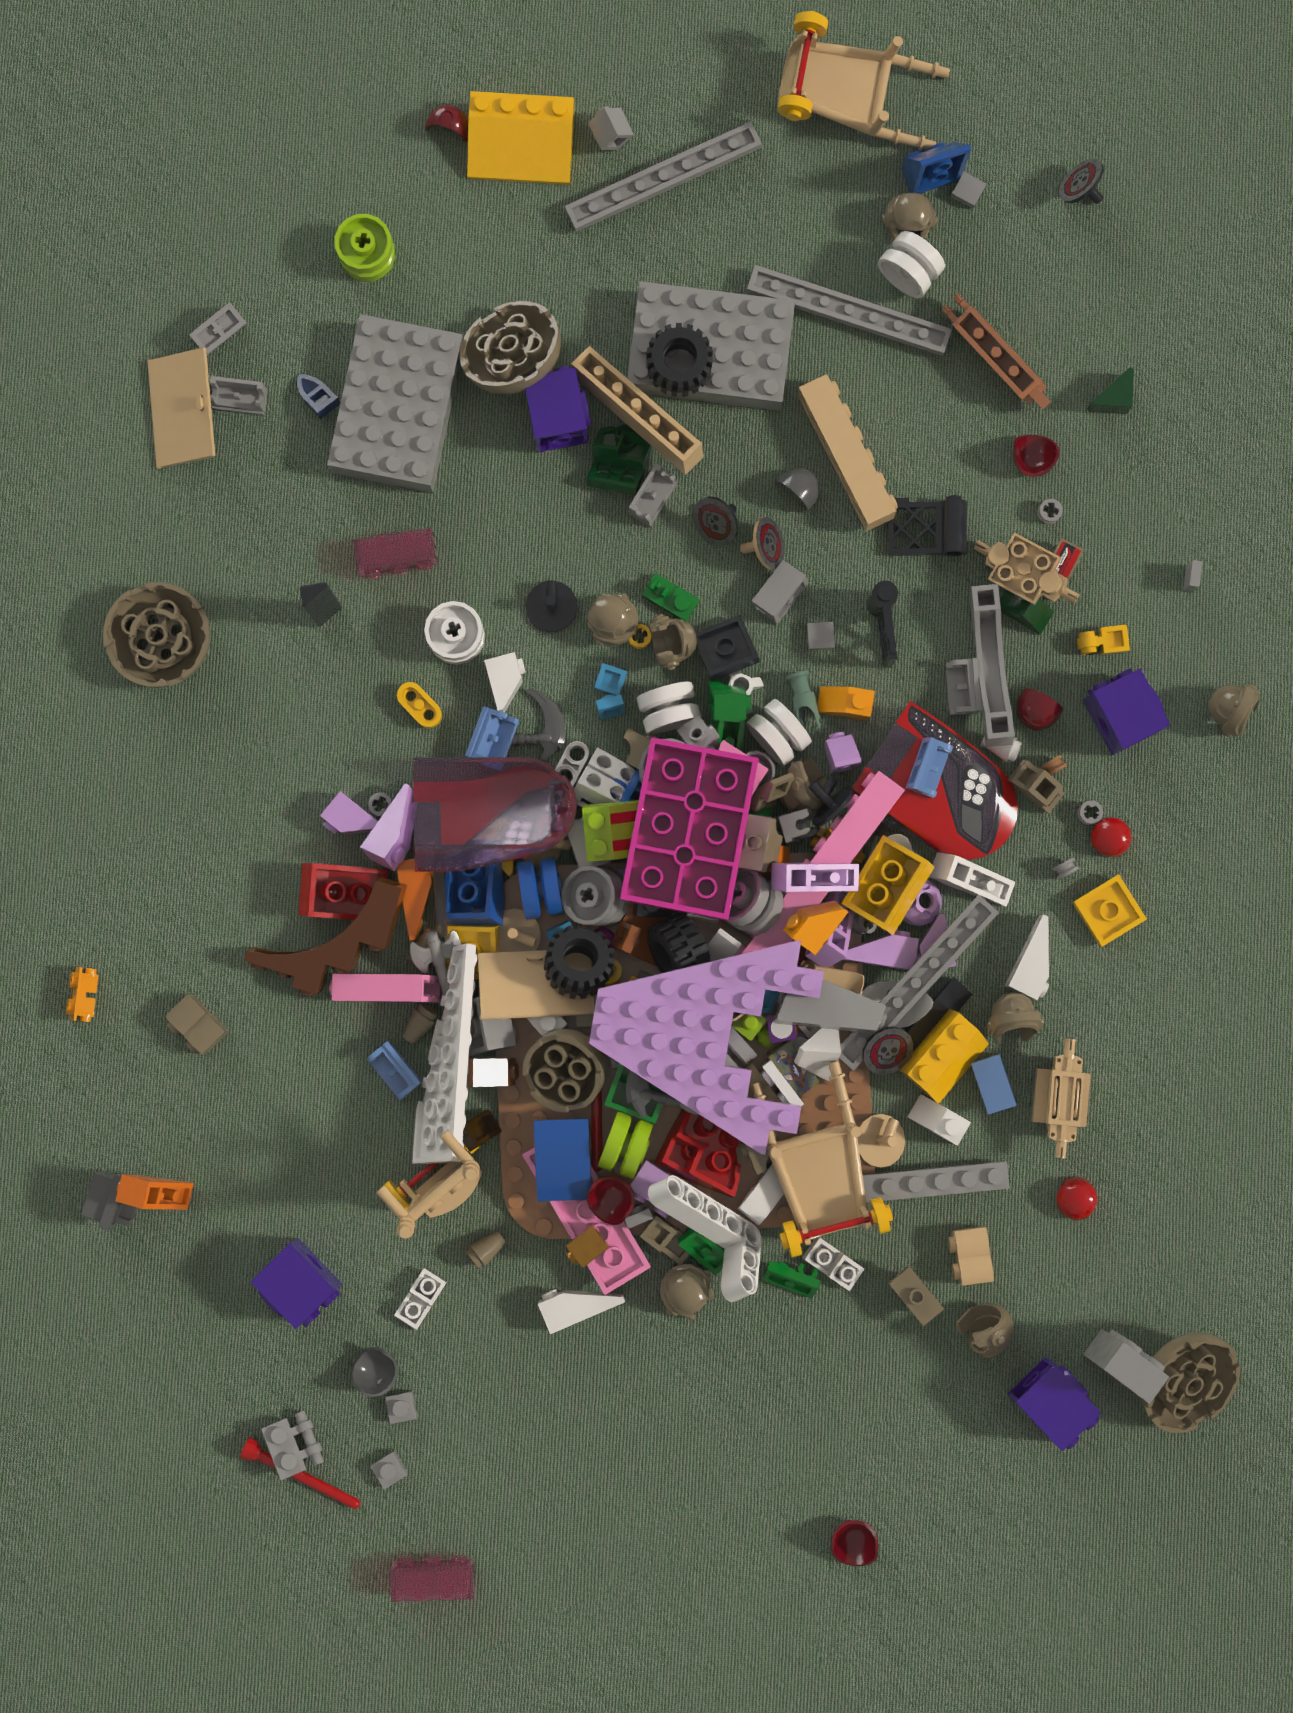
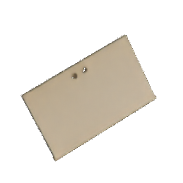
(177, 397)
(519, 989)

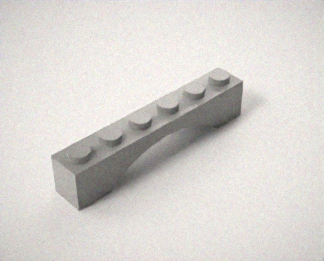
(989, 650)

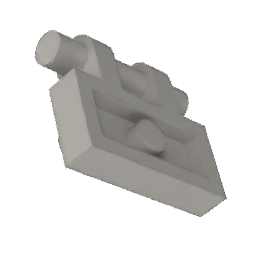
(284, 1449)

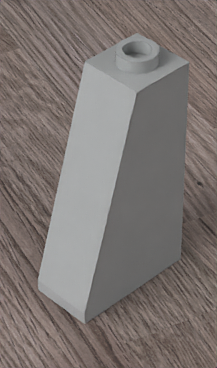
(833, 1010)

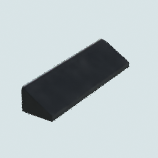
(319, 602)
(951, 997)

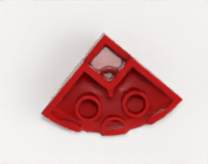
(701, 1154)

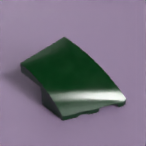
(618, 460)

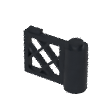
(950, 527)
(880, 605)

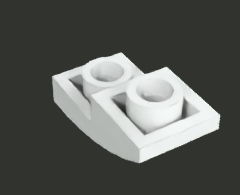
(762, 1196)
(833, 1263)
(420, 1299)

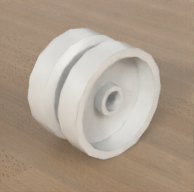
(911, 264)
(445, 620)
(668, 707)
(778, 732)

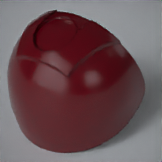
(451, 118)
(1034, 454)
(1037, 710)
(611, 1200)
(855, 1543)

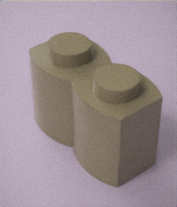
(196, 1025)

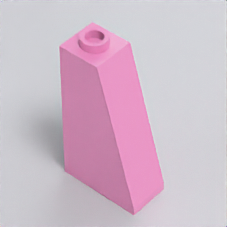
(385, 988)

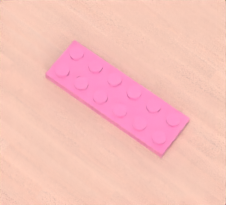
(623, 1257)

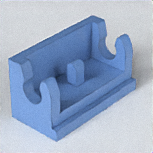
(492, 734)
(928, 766)
(394, 1070)
(994, 1083)

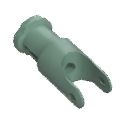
(803, 696)

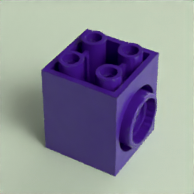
(558, 410)
(1125, 710)
(297, 1284)
(1055, 1403)

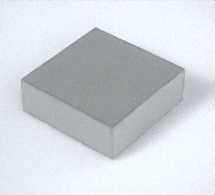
(968, 190)
(1192, 576)
(820, 636)

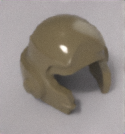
(909, 213)
(613, 619)
(672, 640)
(1232, 706)
(799, 795)
(1013, 1012)
(686, 1290)
(989, 1329)

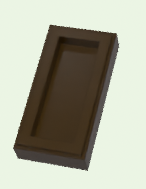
(480, 1130)

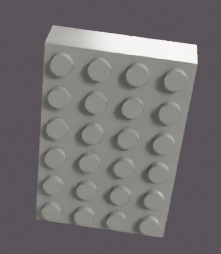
(746, 336)
(396, 403)

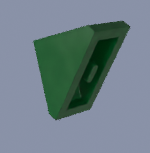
(1116, 397)
(1031, 616)

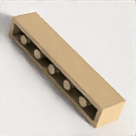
(638, 410)
(847, 452)

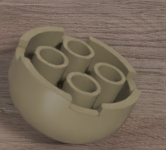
(558, 1079)

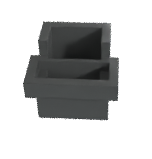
(101, 1202)

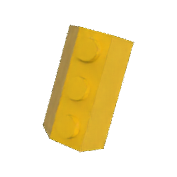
(888, 885)
(944, 1055)

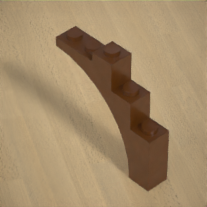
(311, 965)

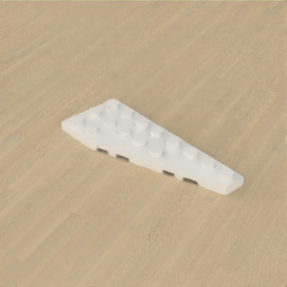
(448, 1056)

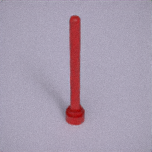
(596, 1130)
(254, 1452)

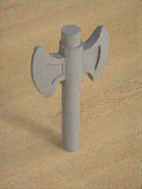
(435, 953)

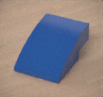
(562, 1159)

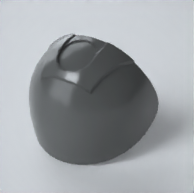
(803, 484)
(374, 1372)

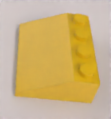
(520, 137)

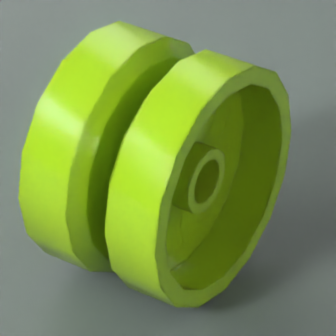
(365, 247)
(626, 1145)

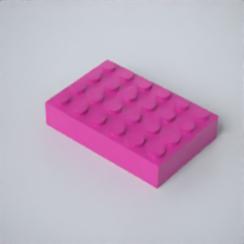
(689, 829)

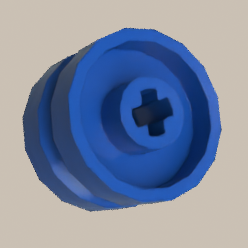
(542, 887)

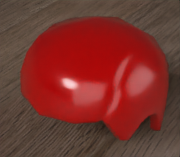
(1111, 837)
(1076, 1198)

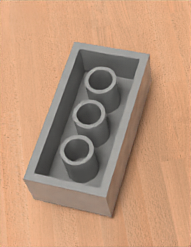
(1127, 1364)

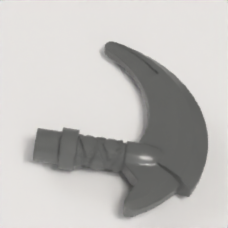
(554, 730)
(640, 1095)

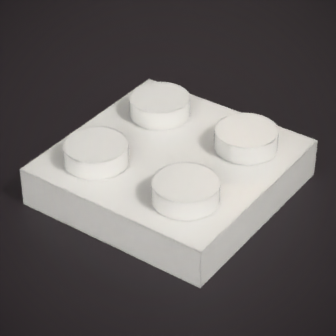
(773, 1076)

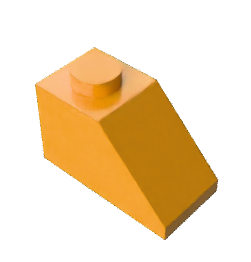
(846, 702)
(815, 924)

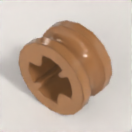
(1054, 765)

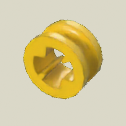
(647, 640)

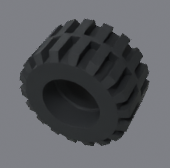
(682, 339)
(586, 943)
(677, 943)

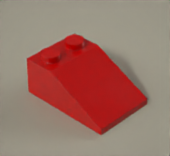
(336, 890)

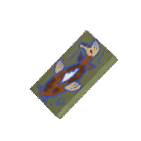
(797, 1077)

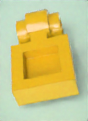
(1111, 639)

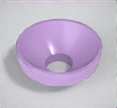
(920, 916)

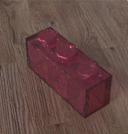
(395, 553)
(432, 1579)

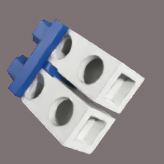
(607, 780)

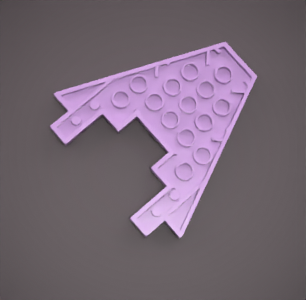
(679, 1028)

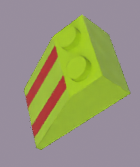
(608, 829)

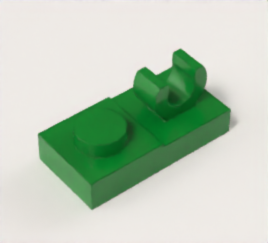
(670, 597)
(703, 1250)
(795, 1281)

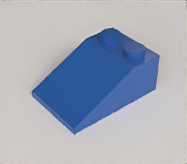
(935, 167)
(475, 896)

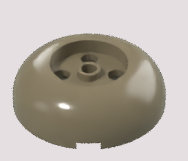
(496, 348)
(129, 624)
(1199, 1383)

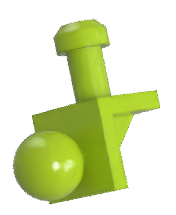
(751, 1025)

